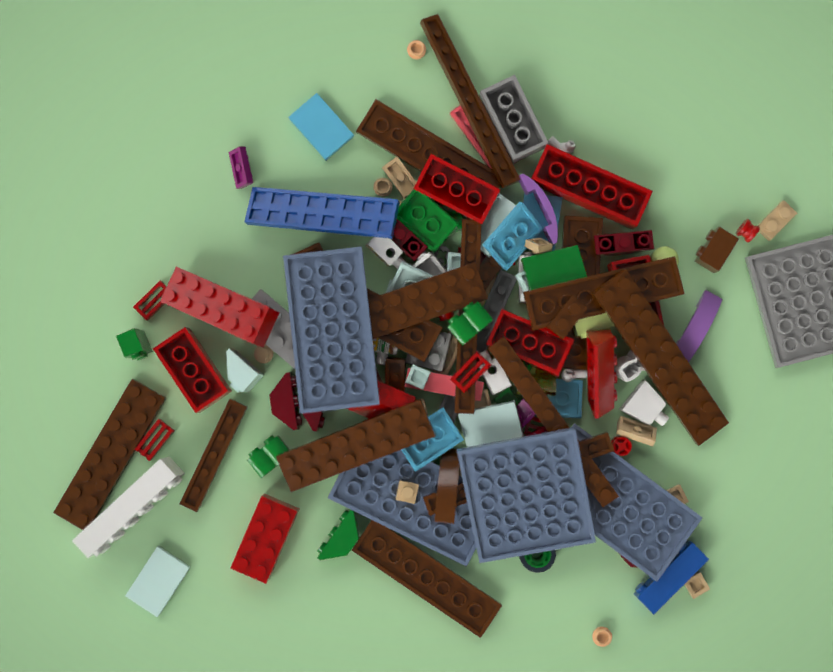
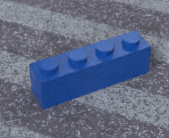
(684, 565)

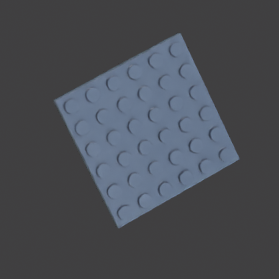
(526, 495)

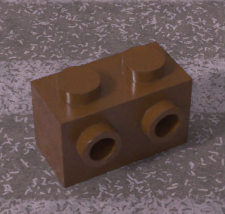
(716, 249)

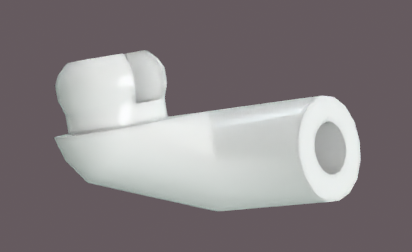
(567, 147)
(571, 374)

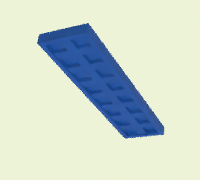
(322, 212)

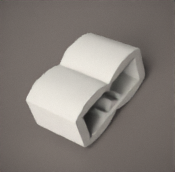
(628, 367)

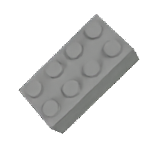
(513, 119)
(280, 337)

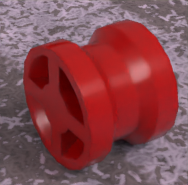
(747, 230)
(623, 448)

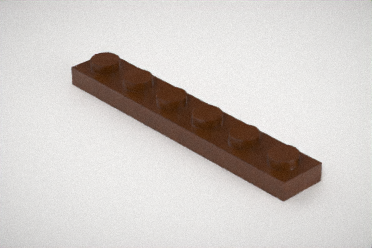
(213, 455)

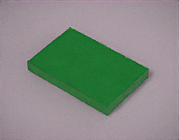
(426, 220)
(553, 267)

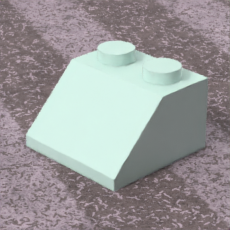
(241, 372)

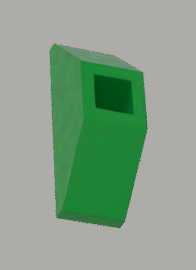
(342, 537)

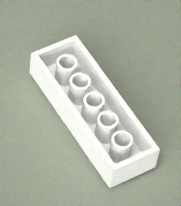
(128, 507)

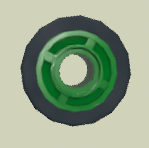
(539, 564)

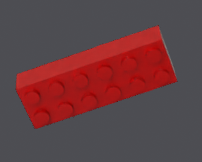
(591, 187)
(220, 307)

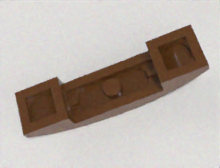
(447, 487)

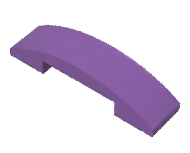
(530, 186)
(699, 324)

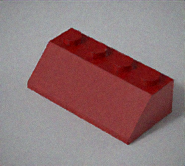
(456, 189)
(601, 371)
(389, 399)

